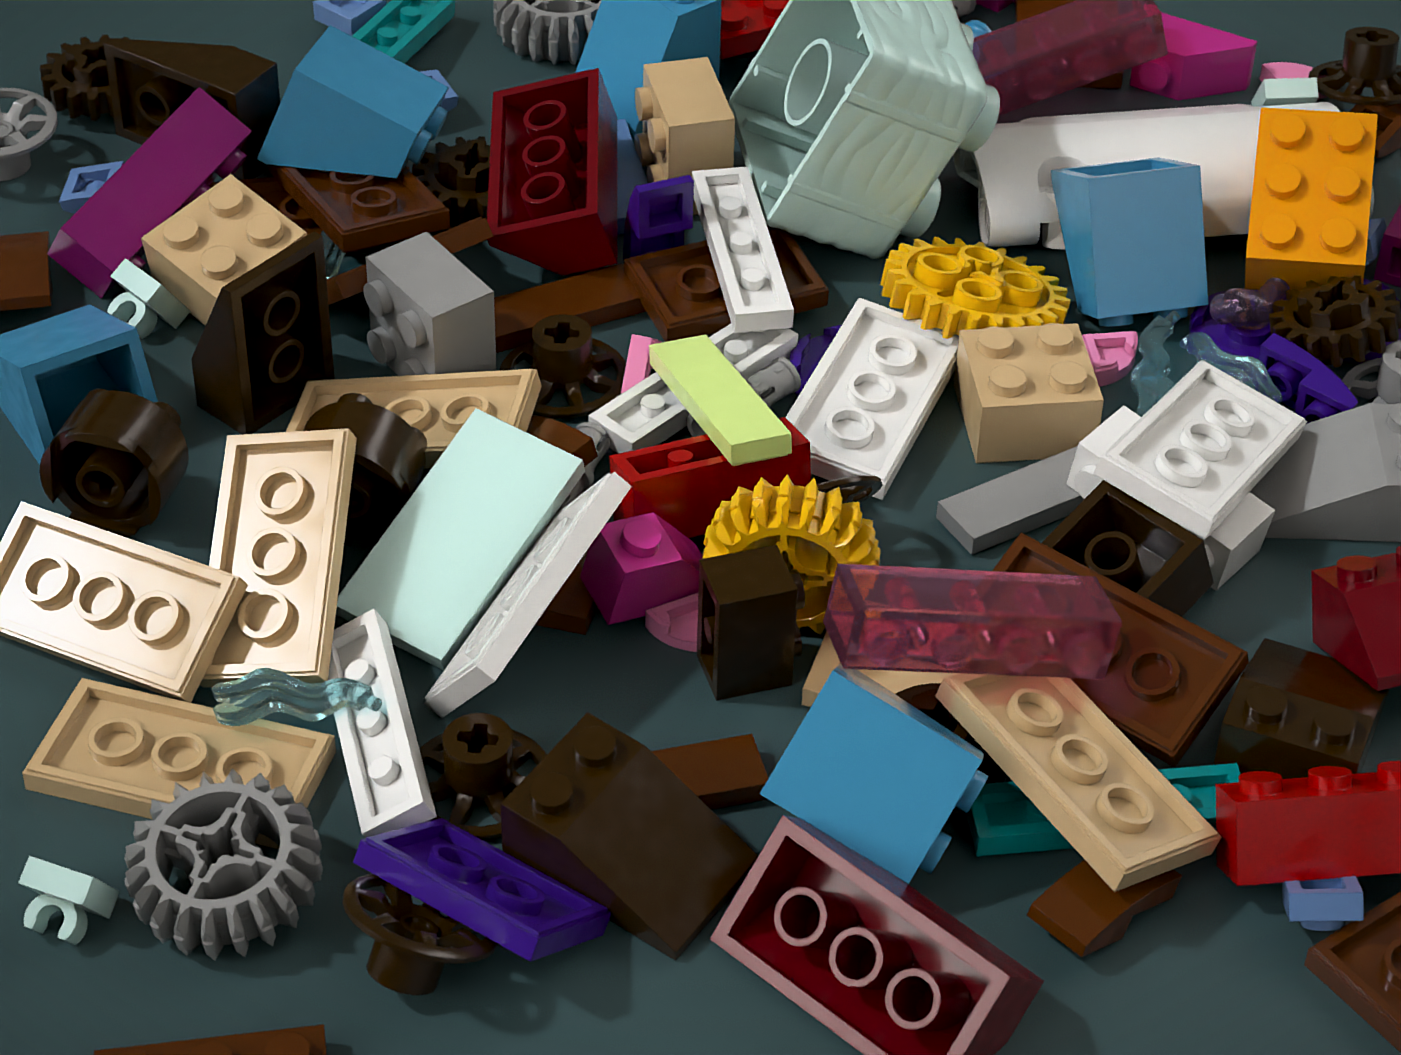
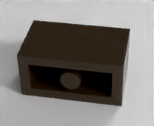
(748, 621)

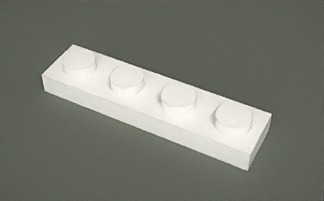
(742, 250)
(653, 413)
(381, 744)

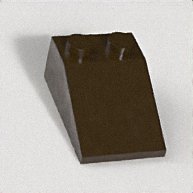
(158, 76)
(266, 339)
(1135, 548)
(1298, 714)
(625, 835)

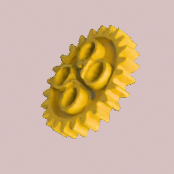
(970, 287)

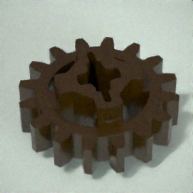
(78, 79)
(458, 177)
(1338, 319)

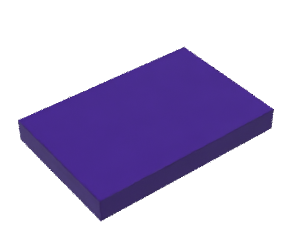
(483, 888)

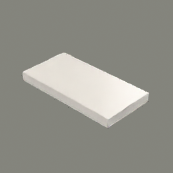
(872, 393)
(1201, 448)
(526, 595)

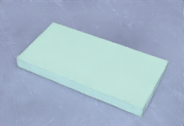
(461, 536)

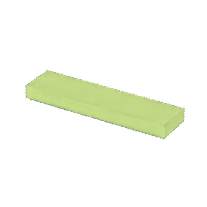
(720, 400)

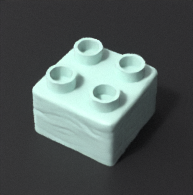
(859, 116)

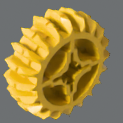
(807, 527)

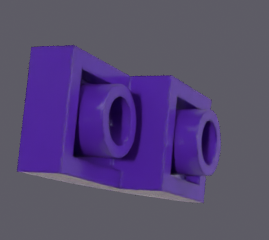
(1304, 380)

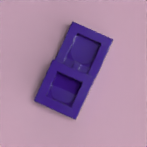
(658, 216)

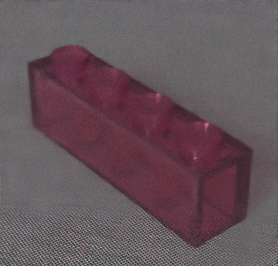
(1068, 48)
(970, 622)

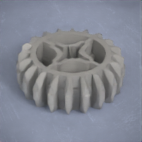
(545, 27)
(233, 886)

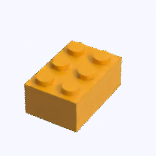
(1310, 196)

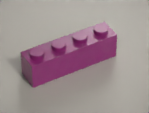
(150, 187)

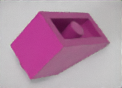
(1198, 62)
(639, 567)

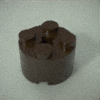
(116, 461)
(385, 466)

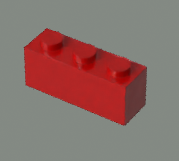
(691, 478)
(1310, 825)

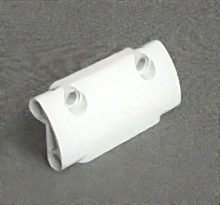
(1019, 156)

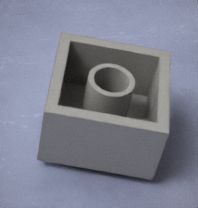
(428, 311)

